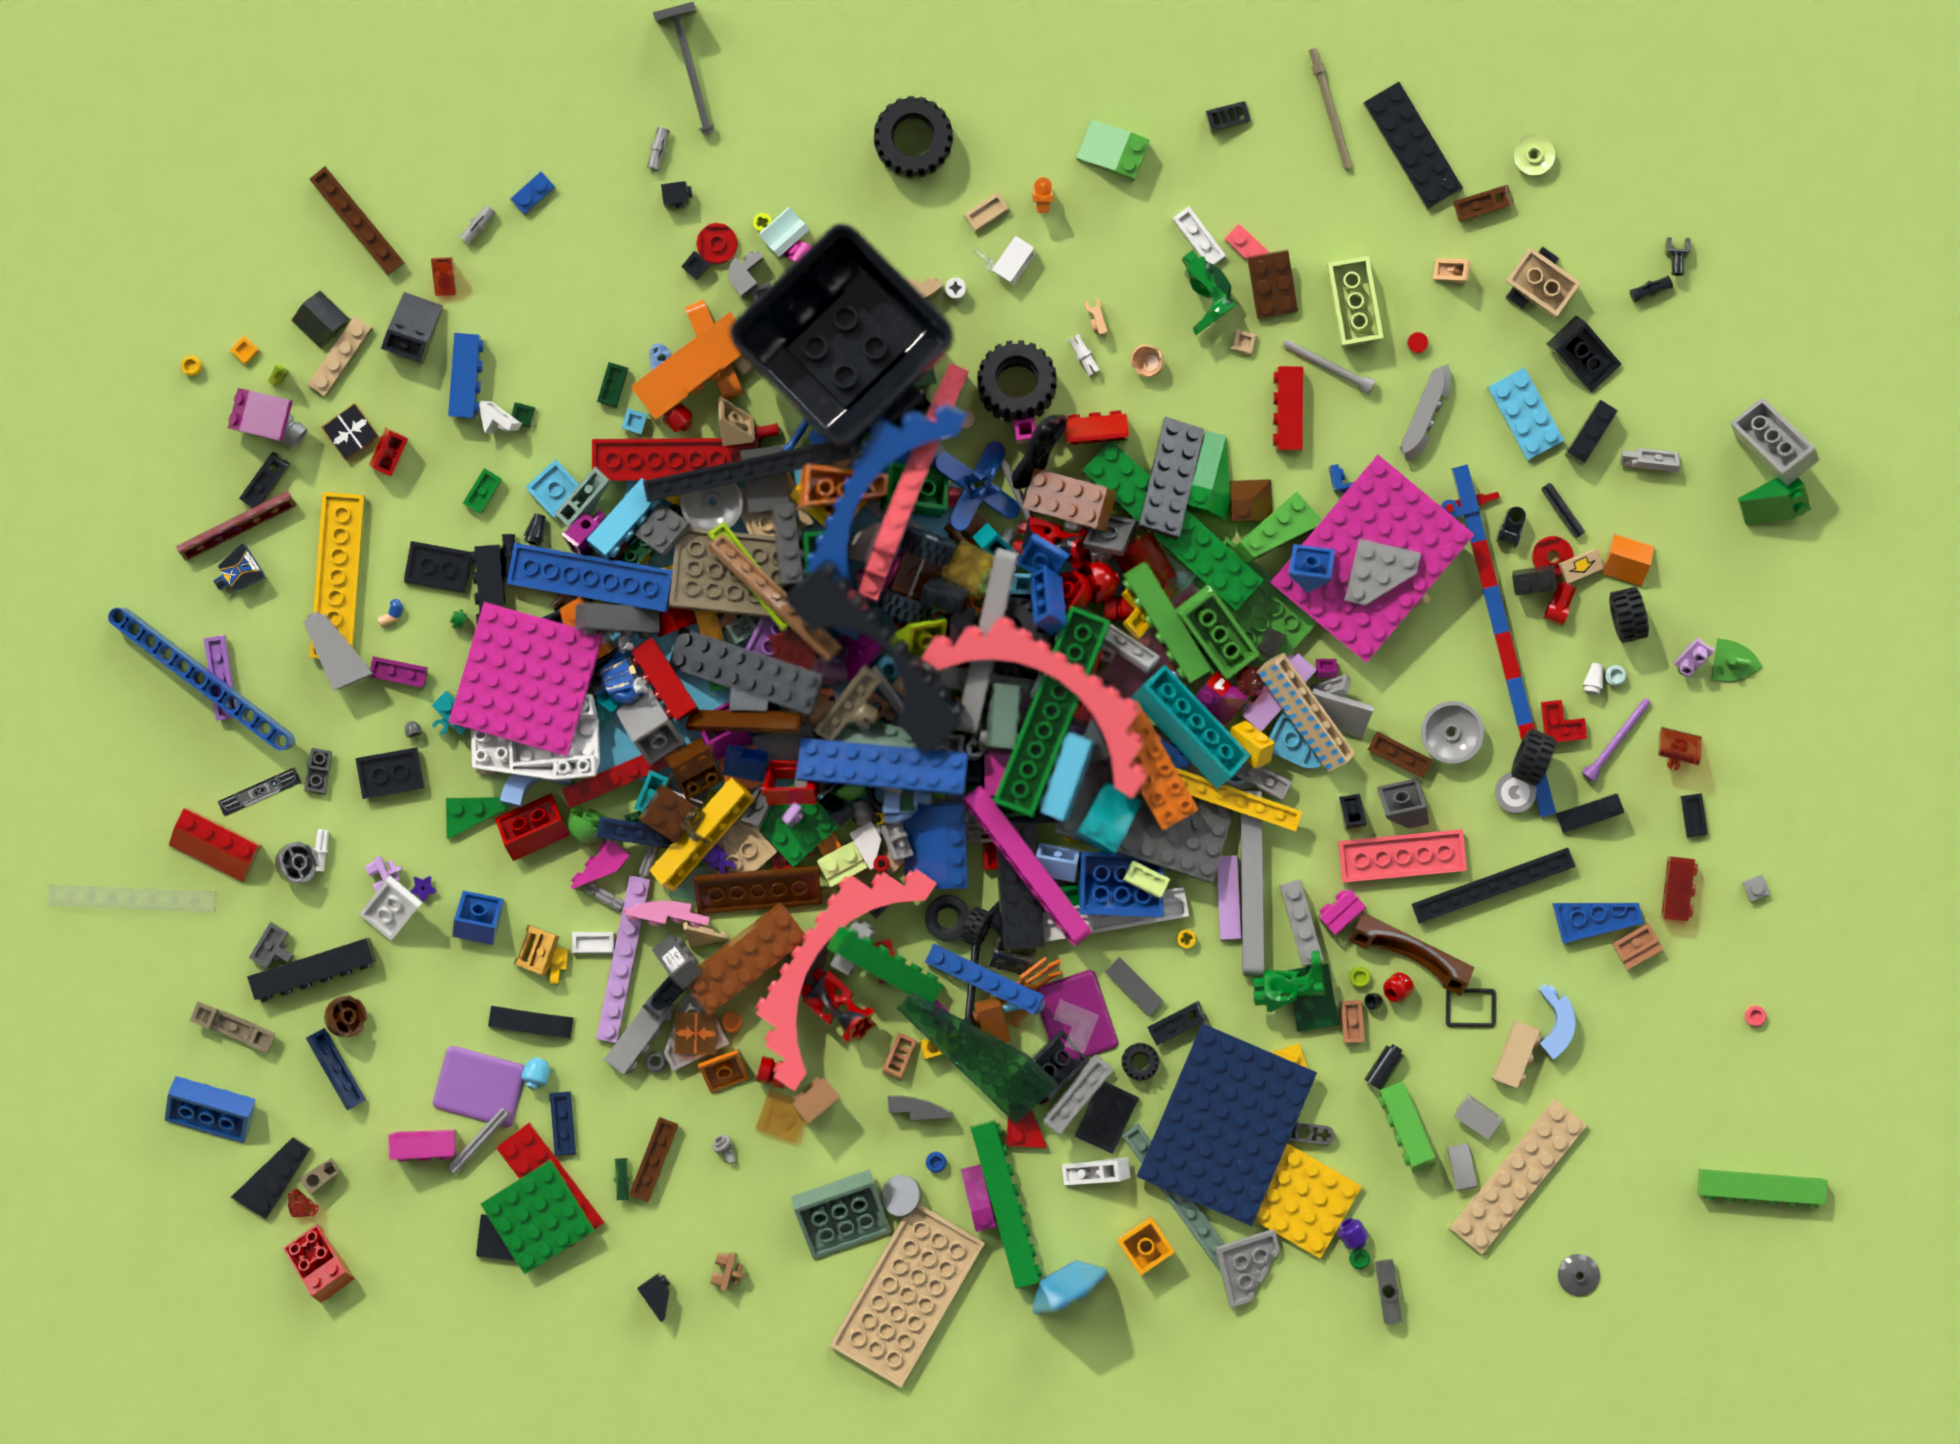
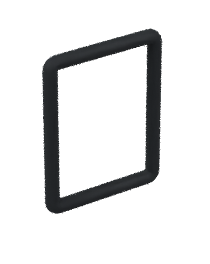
(1472, 990)

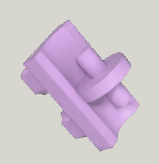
(1694, 655)
(379, 866)

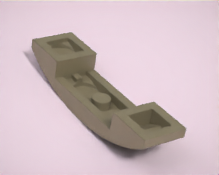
(232, 1026)

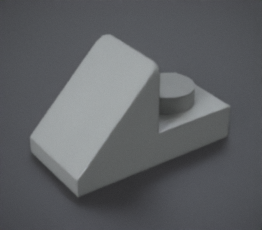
(1336, 686)

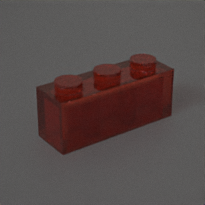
(1679, 888)

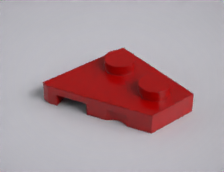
(1024, 1132)

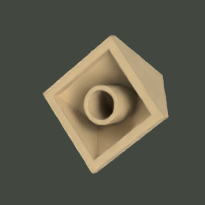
(735, 424)

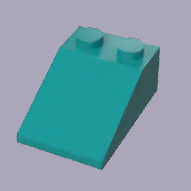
(1108, 819)

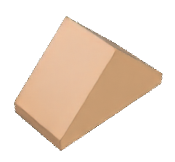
(1452, 270)

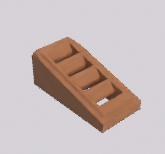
(890, 1072)

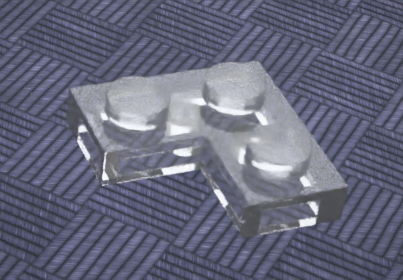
(1081, 1022)

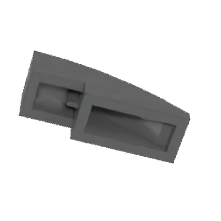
(917, 1107)

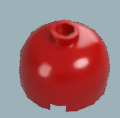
(1102, 579)
(1076, 590)

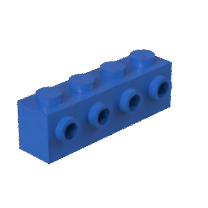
(464, 376)

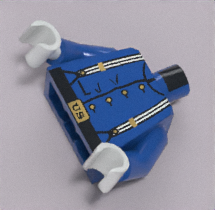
(620, 676)

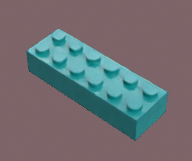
(1191, 726)

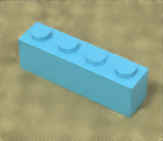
(622, 522)
(1067, 776)

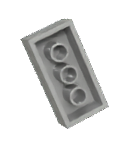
(1775, 441)

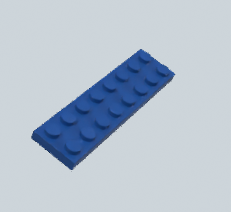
(590, 577)
(882, 766)

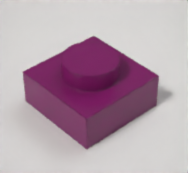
(1326, 668)

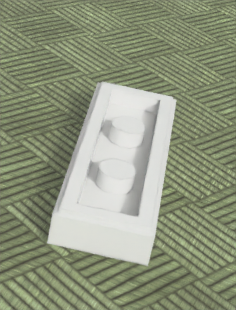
(1198, 236)

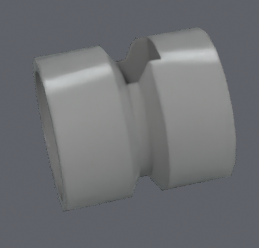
(294, 433)

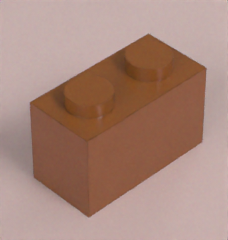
(991, 1018)

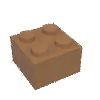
(814, 1100)

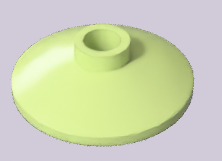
(1541, 146)

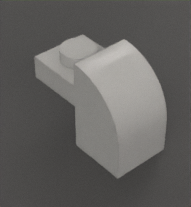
(739, 273)

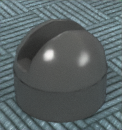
(412, 729)

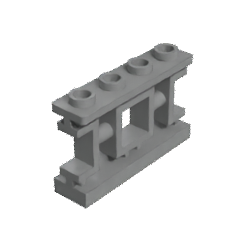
(1077, 1094)

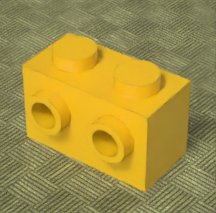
(1254, 742)

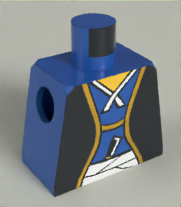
(239, 570)

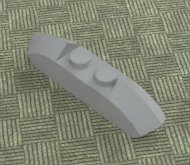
(1415, 438)

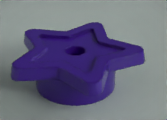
(429, 889)

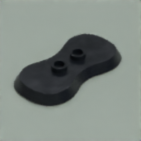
(1039, 449)

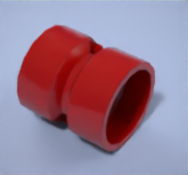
(1117, 608)
(765, 1072)

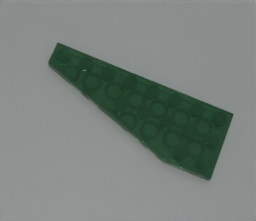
(996, 1068)

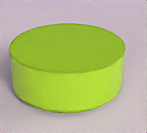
(1359, 976)

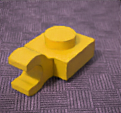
(558, 962)

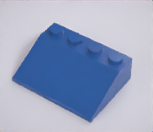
(938, 844)
(1105, 891)

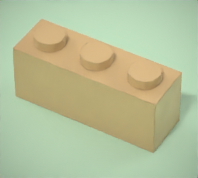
(1516, 1054)

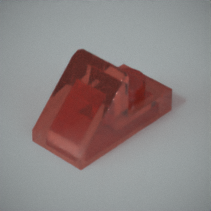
(443, 276)

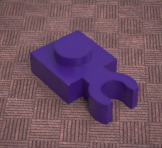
(716, 857)

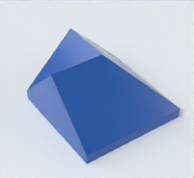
(1311, 566)

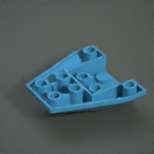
(1065, 1285)

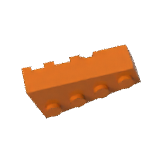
(824, 484)

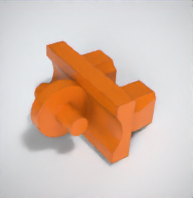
(1042, 194)

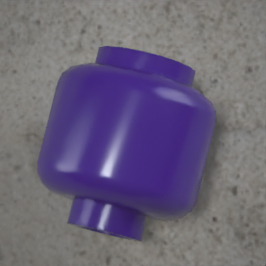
(1353, 1234)

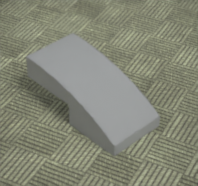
(1462, 1167)

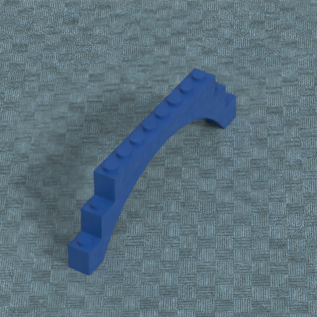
(885, 446)

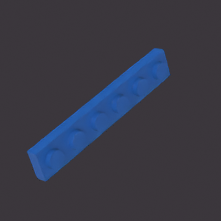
(984, 979)

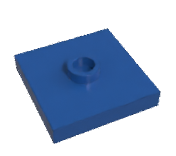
(1041, 553)

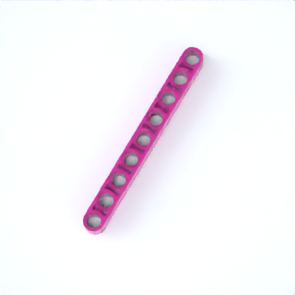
(1027, 866)

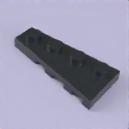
(270, 1181)

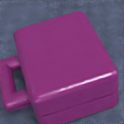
(1085, 992)

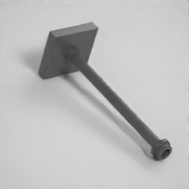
(676, 14)

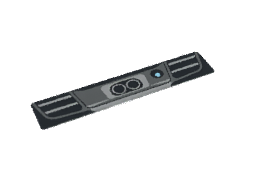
(259, 791)

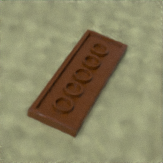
(757, 889)

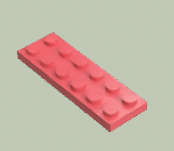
(1402, 855)

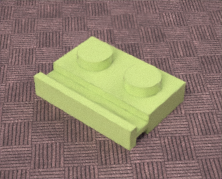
(842, 863)

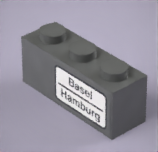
(677, 960)

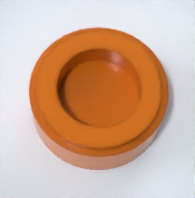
(731, 1022)

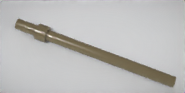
(1318, 70)

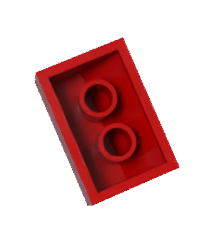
(1096, 428)
(532, 827)

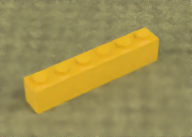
(686, 854)

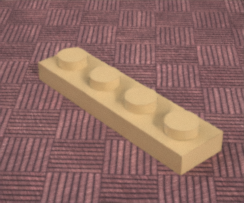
(339, 356)

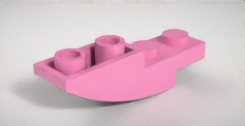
(657, 912)

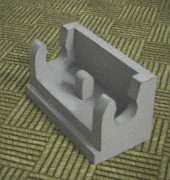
(1478, 1116)

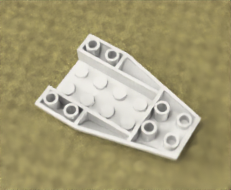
(516, 758)

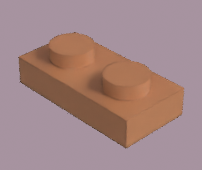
(1352, 1021)

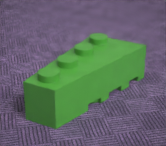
(1283, 526)
(1408, 1127)

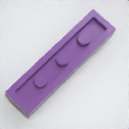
(219, 664)

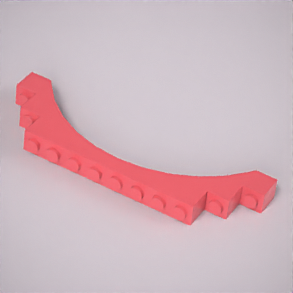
(907, 491)
(1012, 644)
(782, 1002)

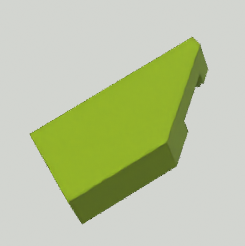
(277, 375)

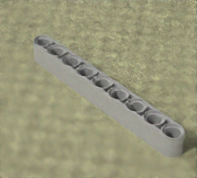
(994, 607)
(1252, 893)

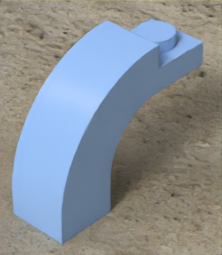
(517, 787)
(1564, 1026)

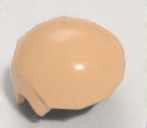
(1147, 360)

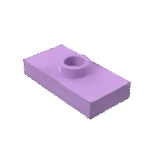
(793, 815)

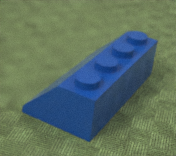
(209, 1109)

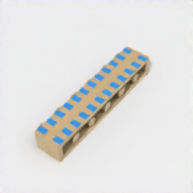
(1306, 712)

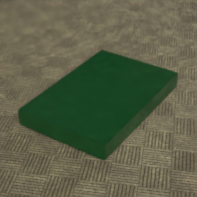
(1316, 1011)

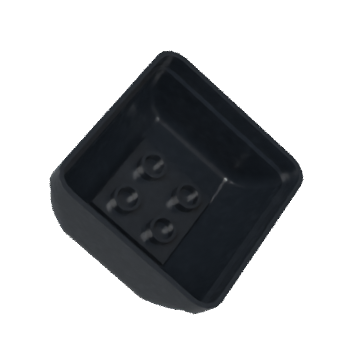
(844, 337)

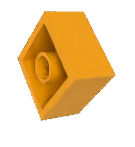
(1145, 1245)

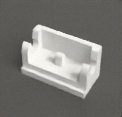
(1014, 260)

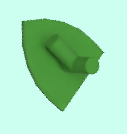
(1733, 661)

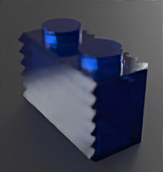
(745, 763)

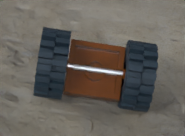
(921, 559)

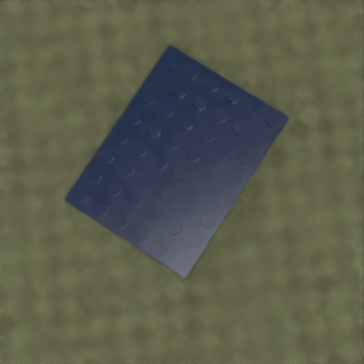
(1226, 1124)

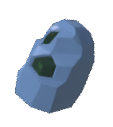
(658, 354)

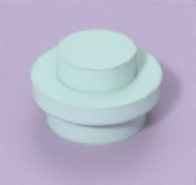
(1615, 675)

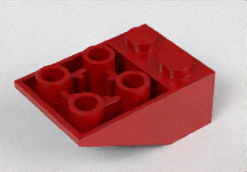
(318, 1264)

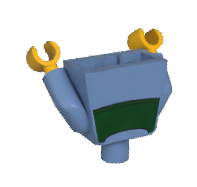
(902, 806)

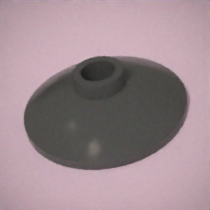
(1570, 1267)

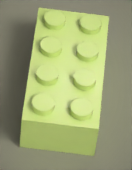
(1354, 301)

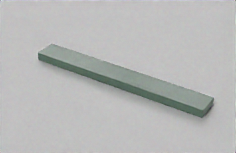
(1186, 1209)

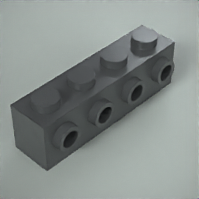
(787, 545)
(617, 619)

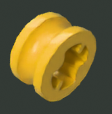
(1180, 935)

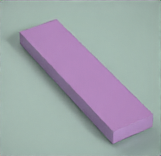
(1228, 898)

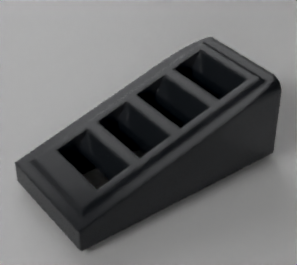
(1211, 121)

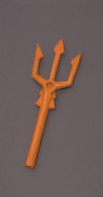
(1027, 983)

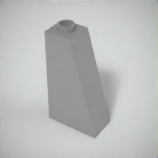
(337, 656)

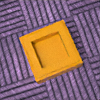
(244, 350)

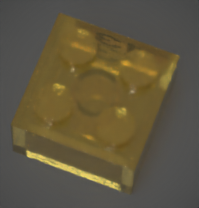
(970, 569)

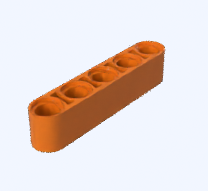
(702, 320)

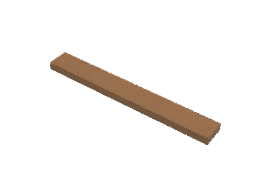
(772, 595)

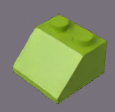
(921, 635)

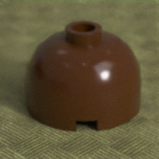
(345, 1016)

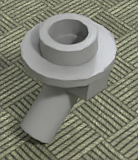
(723, 1144)

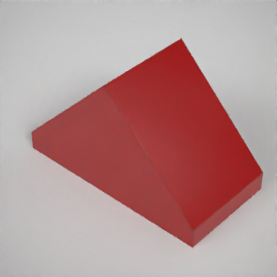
(675, 620)

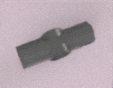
(1390, 1305)

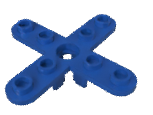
(970, 496)

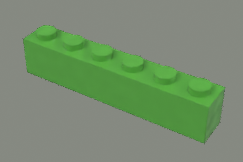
(1166, 622)
(1762, 1187)

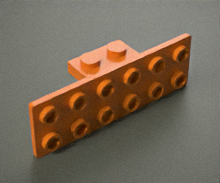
(688, 368)
(1163, 785)

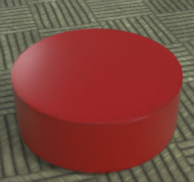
(1417, 342)

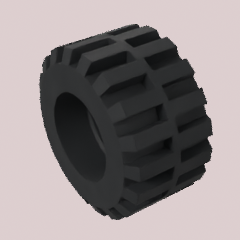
(1629, 614)
(1533, 757)

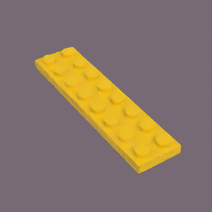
(339, 561)

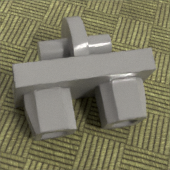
(896, 841)

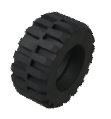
(913, 165)
(1017, 355)
(1023, 610)

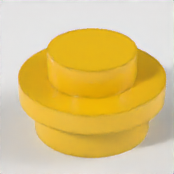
(191, 366)

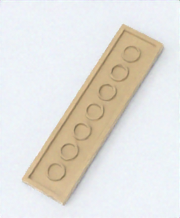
(1518, 1176)

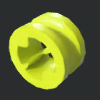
(764, 216)

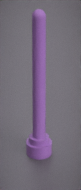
(1591, 772)

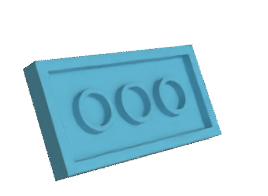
(1525, 413)

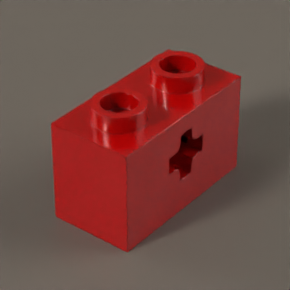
(388, 451)

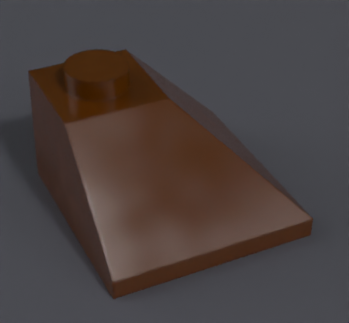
(1250, 500)

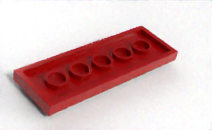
(528, 1151)

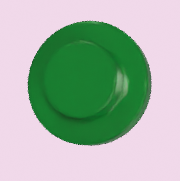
(458, 619)
(1359, 1258)

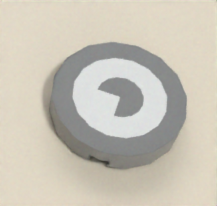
(1514, 794)

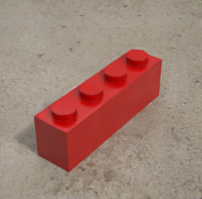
(1289, 408)
(664, 679)

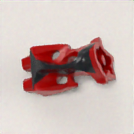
(1071, 542)
(853, 1021)

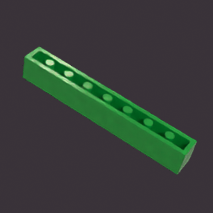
(1005, 1204)

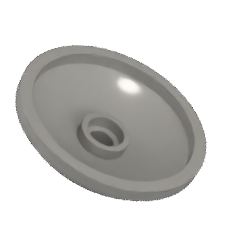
(702, 515)
(1467, 728)

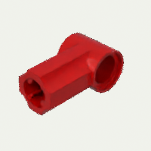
(1558, 608)

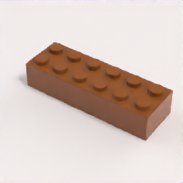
(745, 958)

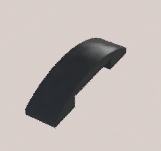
(530, 1022)

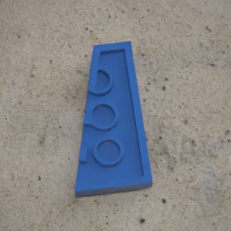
(1591, 919)

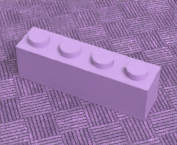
(1266, 705)

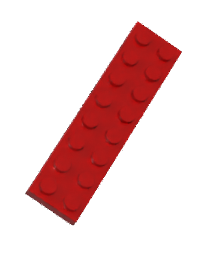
(661, 456)

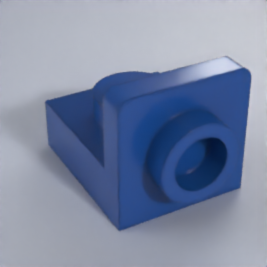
(1337, 476)

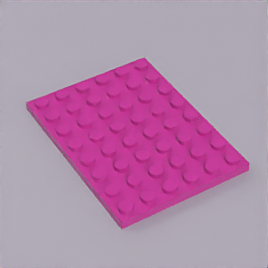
(1387, 511)

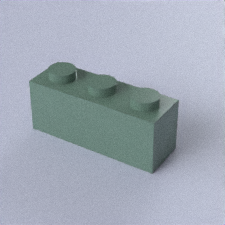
(1003, 715)

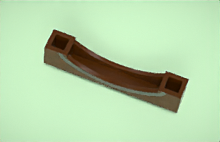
(1449, 970)

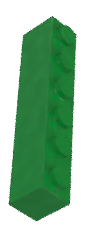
(883, 965)

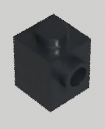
(676, 194)

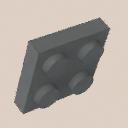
(662, 529)
(1115, 538)

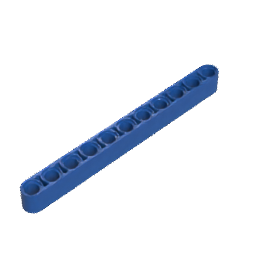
(192, 674)

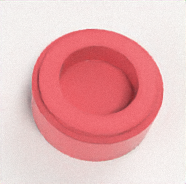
(1755, 1015)

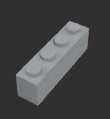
(1300, 920)
(635, 1039)

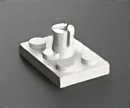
(390, 908)

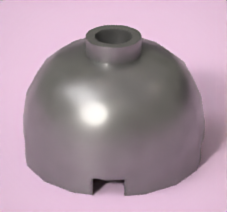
(296, 862)

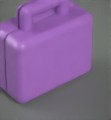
(478, 1085)

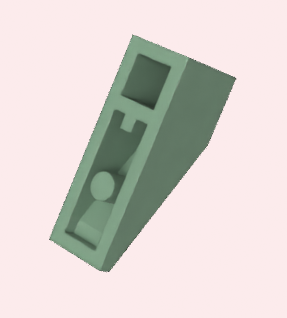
(584, 497)

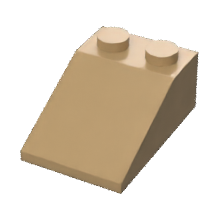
(1543, 283)

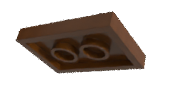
(1272, 284)

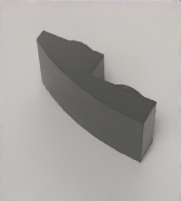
(318, 771)

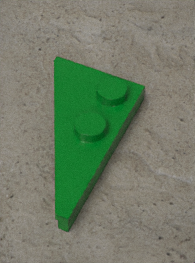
(467, 812)

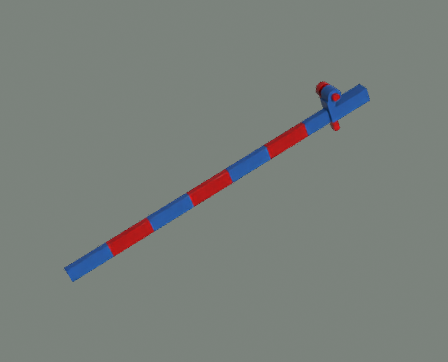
(1468, 507)

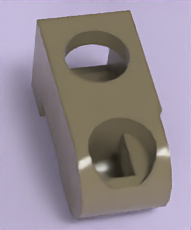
(319, 1175)

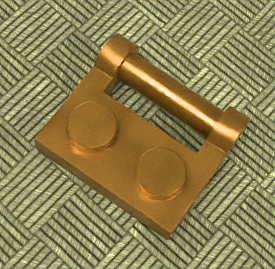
(541, 950)

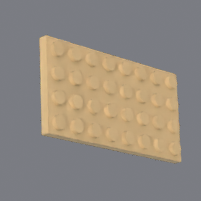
(907, 1294)

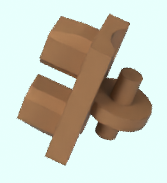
(727, 1261)

